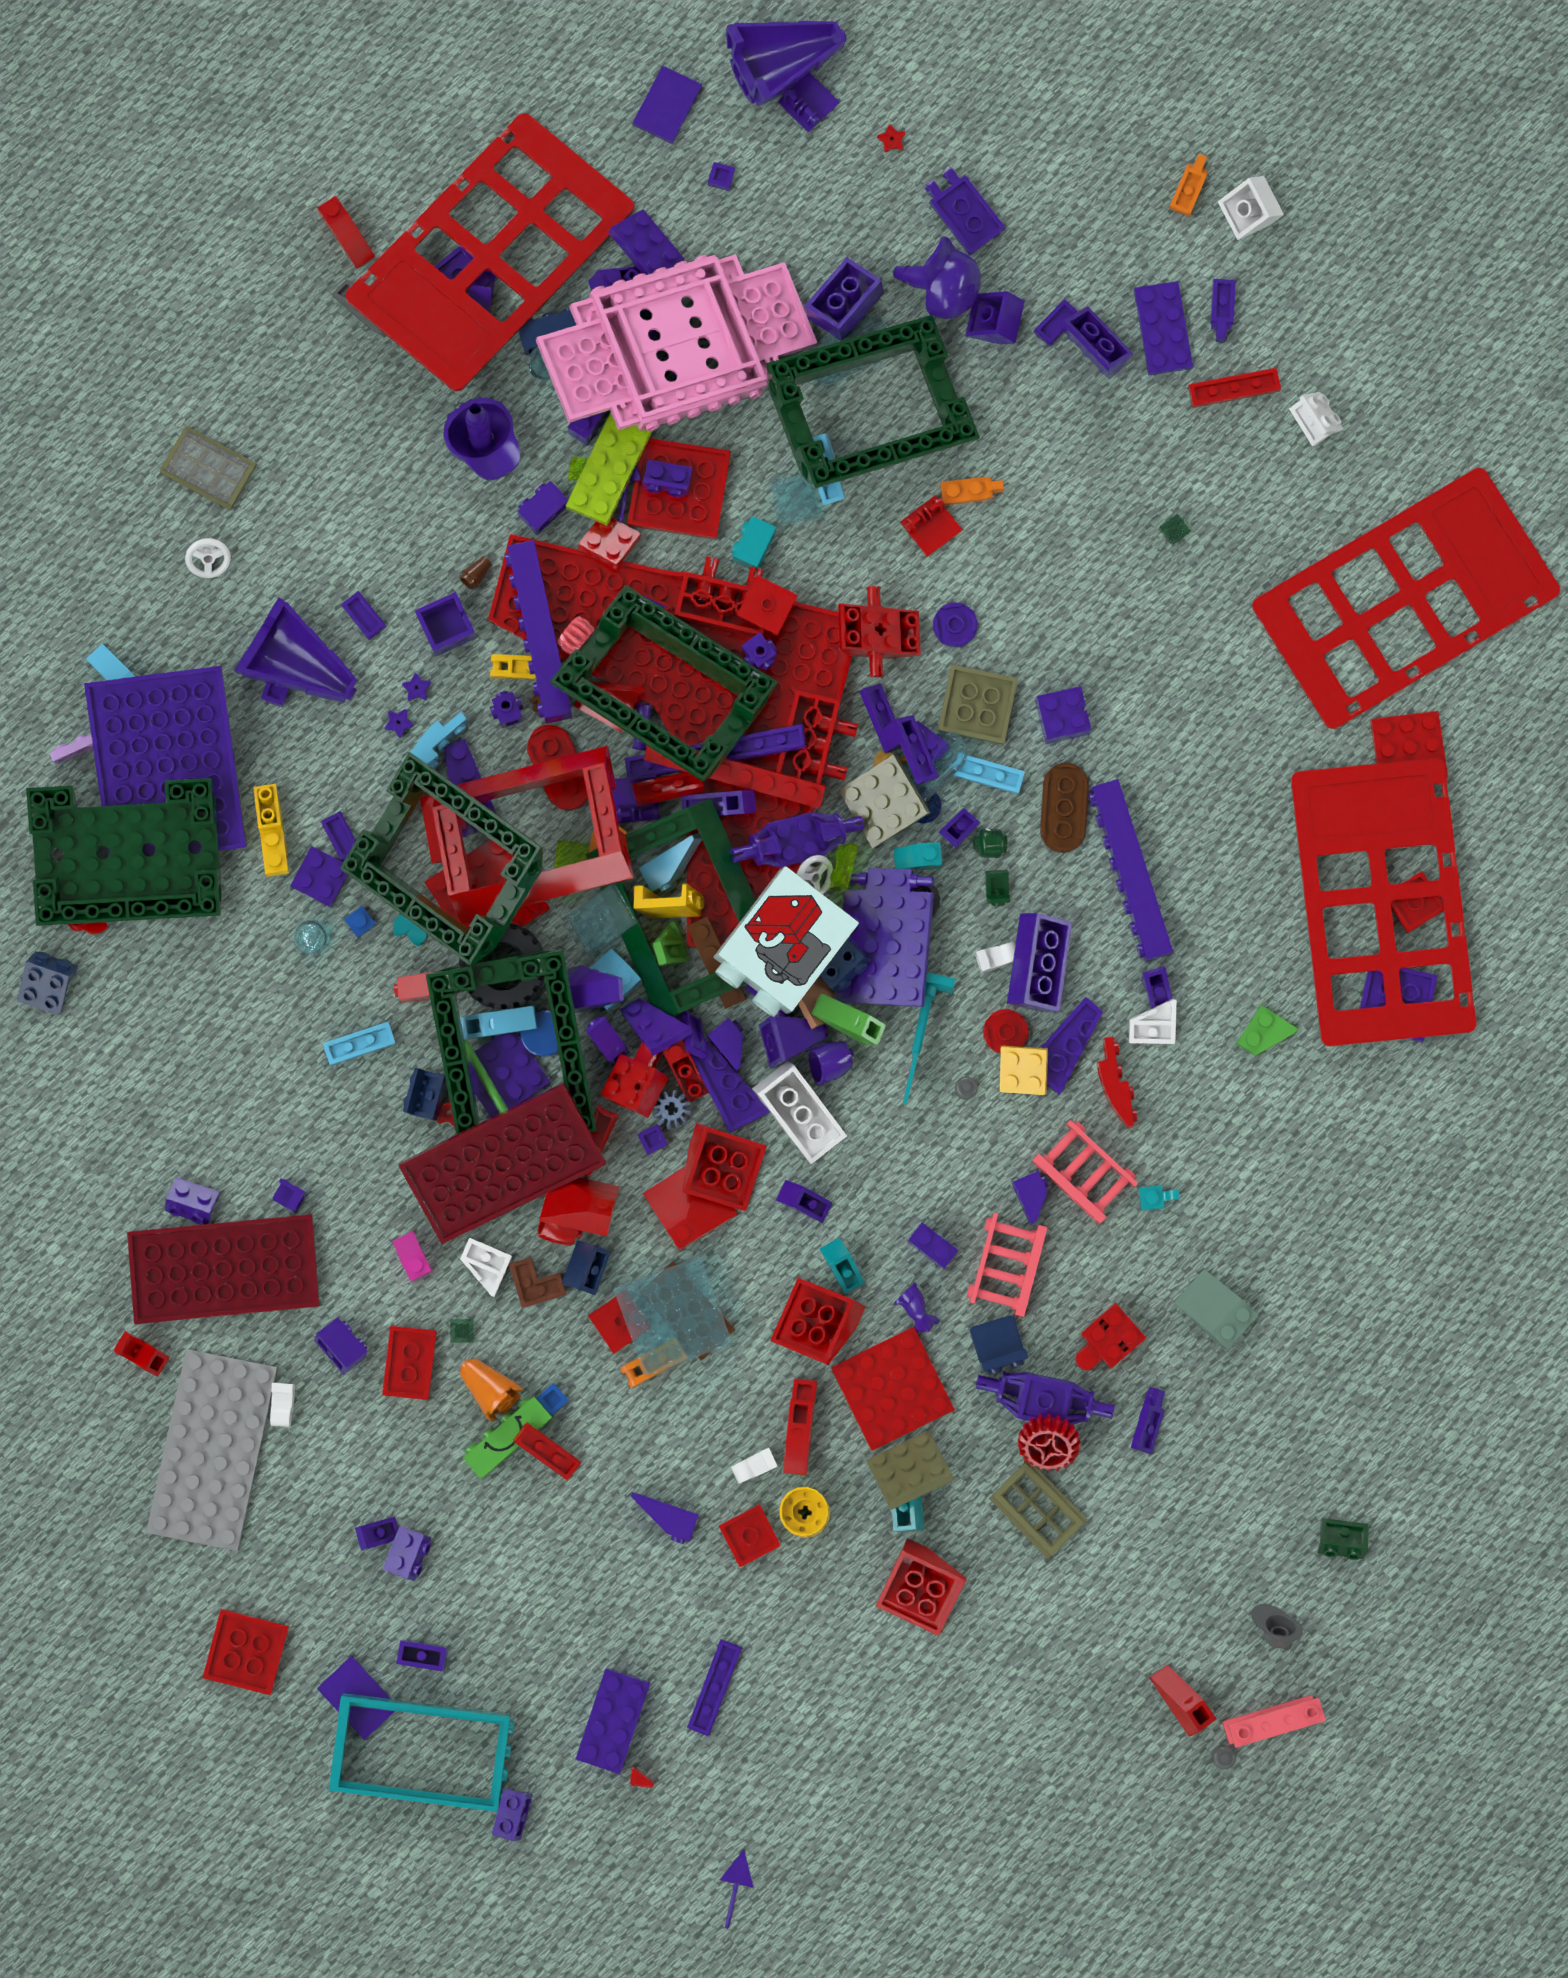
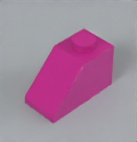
(412, 1256)

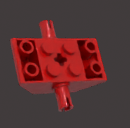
(878, 631)

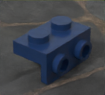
(425, 1094)

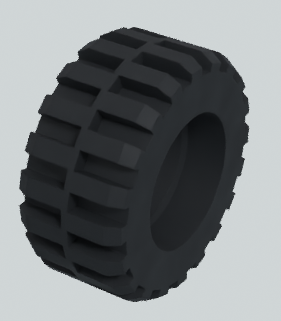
(519, 992)

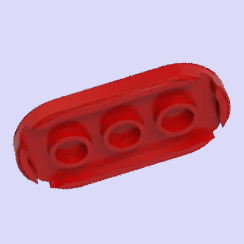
(549, 746)

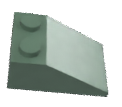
(1216, 1309)

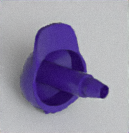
(949, 280)
(482, 454)

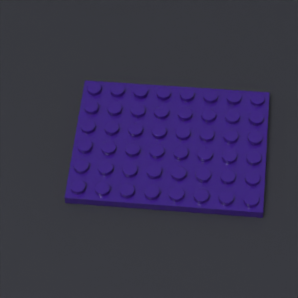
(164, 731)

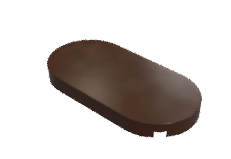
(1064, 807)

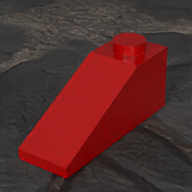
(345, 232)

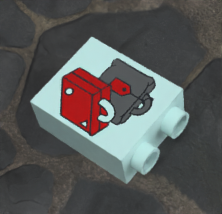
(784, 942)

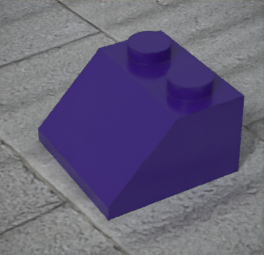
(995, 317)

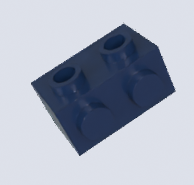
(845, 966)
(586, 1267)

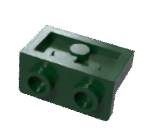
(1343, 1539)

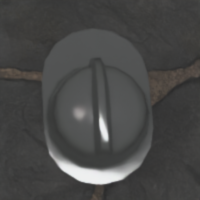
(1276, 1625)

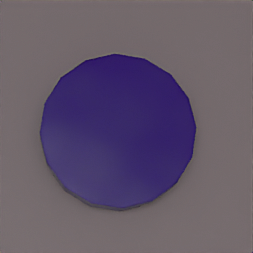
(955, 631)

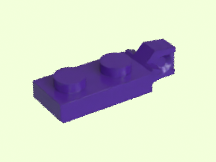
(1222, 307)
(1149, 1421)

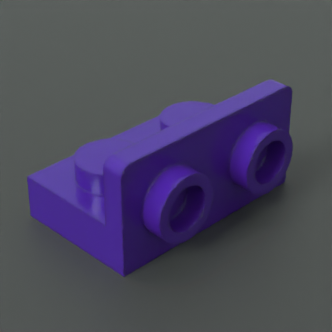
(667, 478)
(512, 1814)

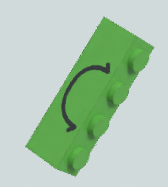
(499, 1442)

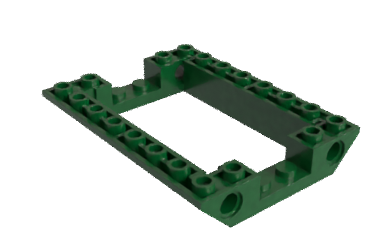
(915, 335)
(690, 646)
(705, 819)
(371, 849)
(450, 1034)

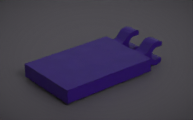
(964, 212)

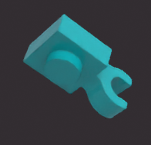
(1153, 1197)

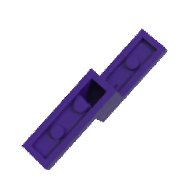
(899, 734)

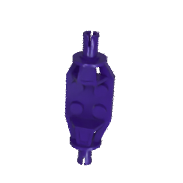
(797, 839)
(1044, 1395)

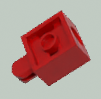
(635, 1082)
(1108, 1339)

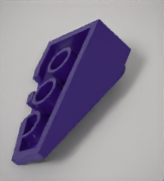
(593, 988)

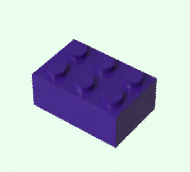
(844, 299)

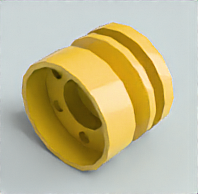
(794, 1502)

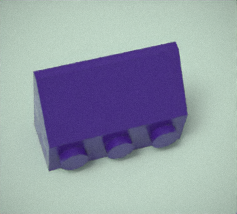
(1097, 341)

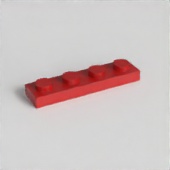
(1234, 387)

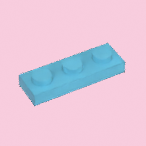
(991, 774)
(359, 1043)

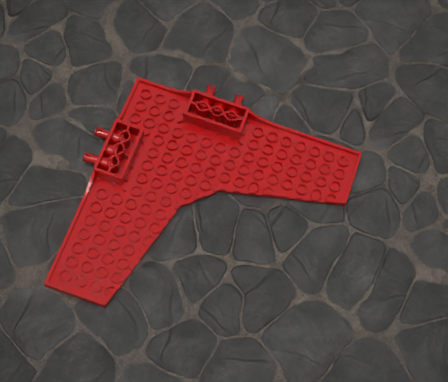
(692, 705)

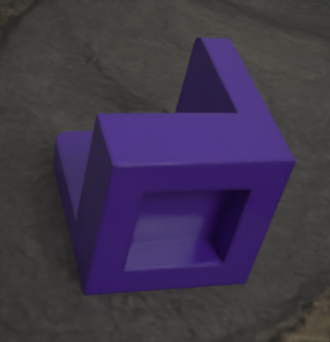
(289, 1195)

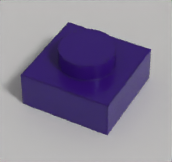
(721, 176)
(274, 694)
(652, 1139)

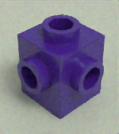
(759, 645)
(507, 716)

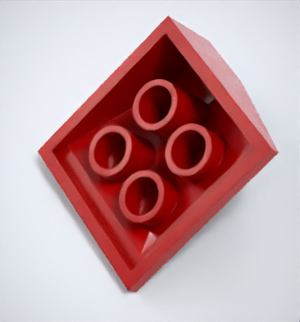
(722, 1166)
(581, 1206)
(685, 1215)
(817, 1321)
(921, 1588)

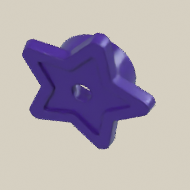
(410, 687)
(392, 724)

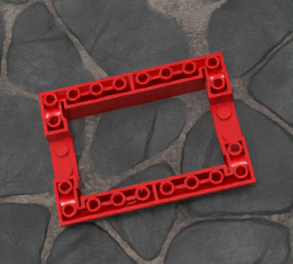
(609, 868)

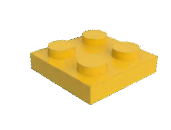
(1023, 1070)

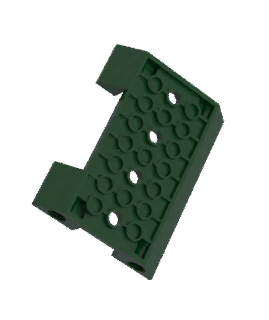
(128, 881)

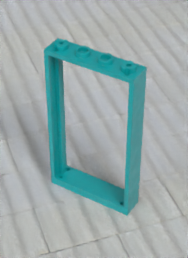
(499, 1774)

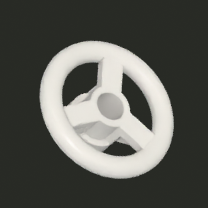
(207, 547)
(812, 874)

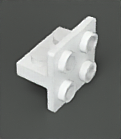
(1316, 417)

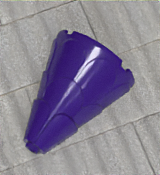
(779, 54)
(295, 658)

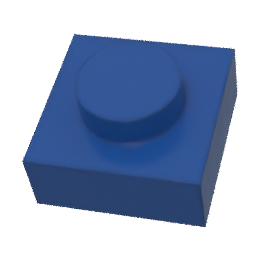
(360, 922)
(552, 1399)

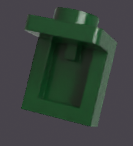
(997, 887)

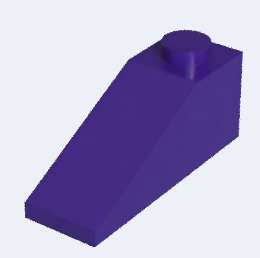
(725, 802)
(671, 1519)

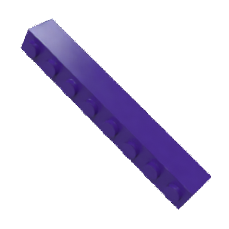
(539, 630)
(1131, 871)

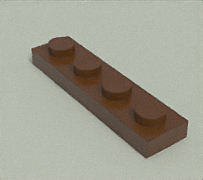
(707, 946)

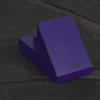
(483, 290)
(959, 828)
(1156, 986)
(377, 1533)

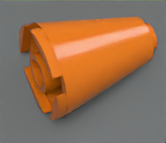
(489, 1388)

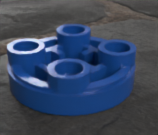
(543, 1039)

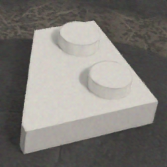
(1154, 1025)

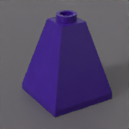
(788, 1037)

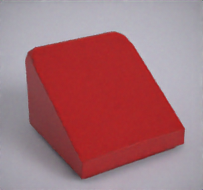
(640, 1779)

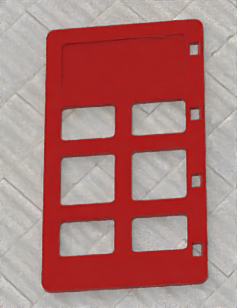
(434, 314)
(1480, 551)
(1371, 812)

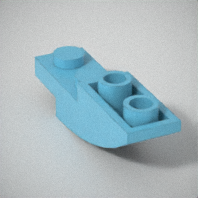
(437, 738)

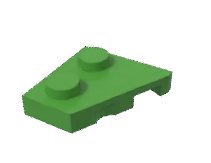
(670, 946)
(1265, 1031)

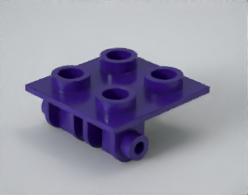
(808, 102)
(626, 804)

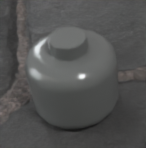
(966, 1088)
(1223, 1757)

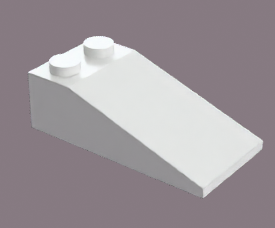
(799, 1112)

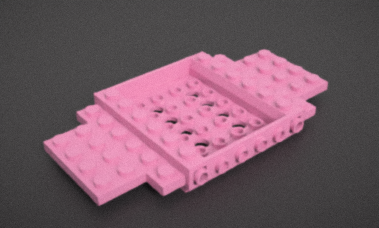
(614, 364)

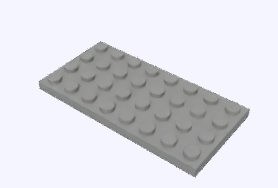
(211, 1450)

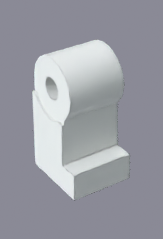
(995, 957)
(282, 1404)
(754, 1466)

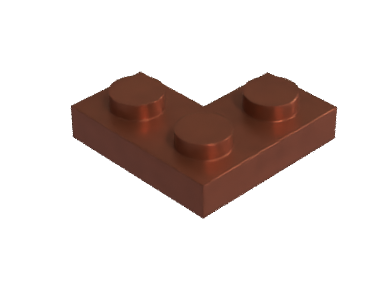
(535, 1290)

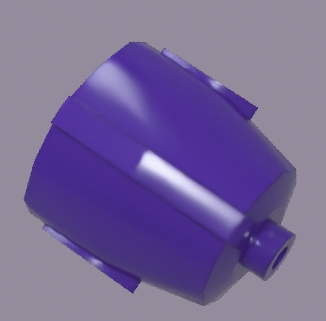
(830, 1061)

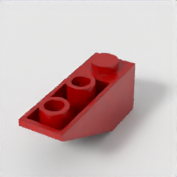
(685, 1071)
(1183, 1701)

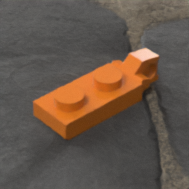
(1189, 187)
(969, 490)

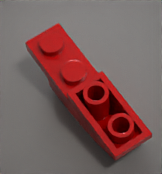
(1117, 1093)
(800, 1427)

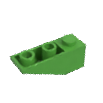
(849, 1020)

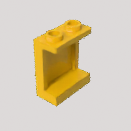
(654, 907)

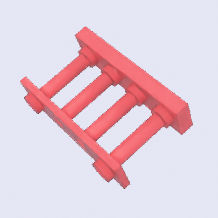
(1079, 1194)
(1029, 1259)
(1273, 1721)

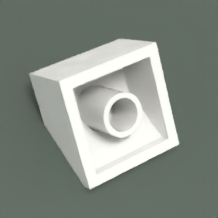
(1250, 207)

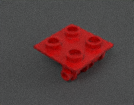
(931, 525)

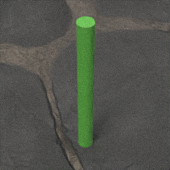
(485, 1079)

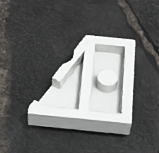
(486, 1264)

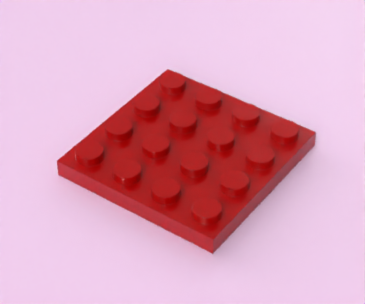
(691, 514)
(487, 864)
(892, 1388)

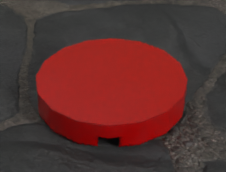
(1005, 1036)

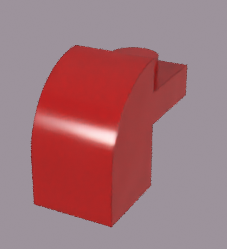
(141, 1353)

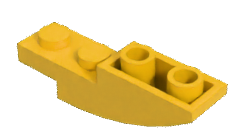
(271, 830)

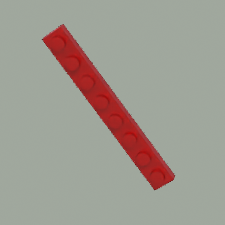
(757, 779)

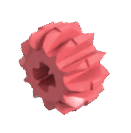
(575, 635)

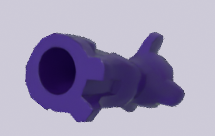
(914, 1304)

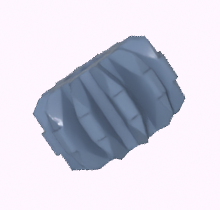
(678, 1105)

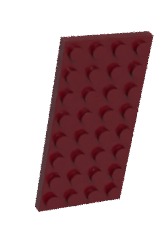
(502, 1163)
(223, 1269)

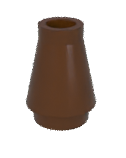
(473, 574)

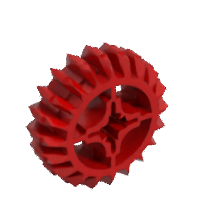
(1049, 1442)

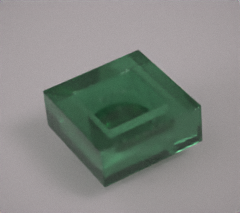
(1174, 529)
(461, 1330)

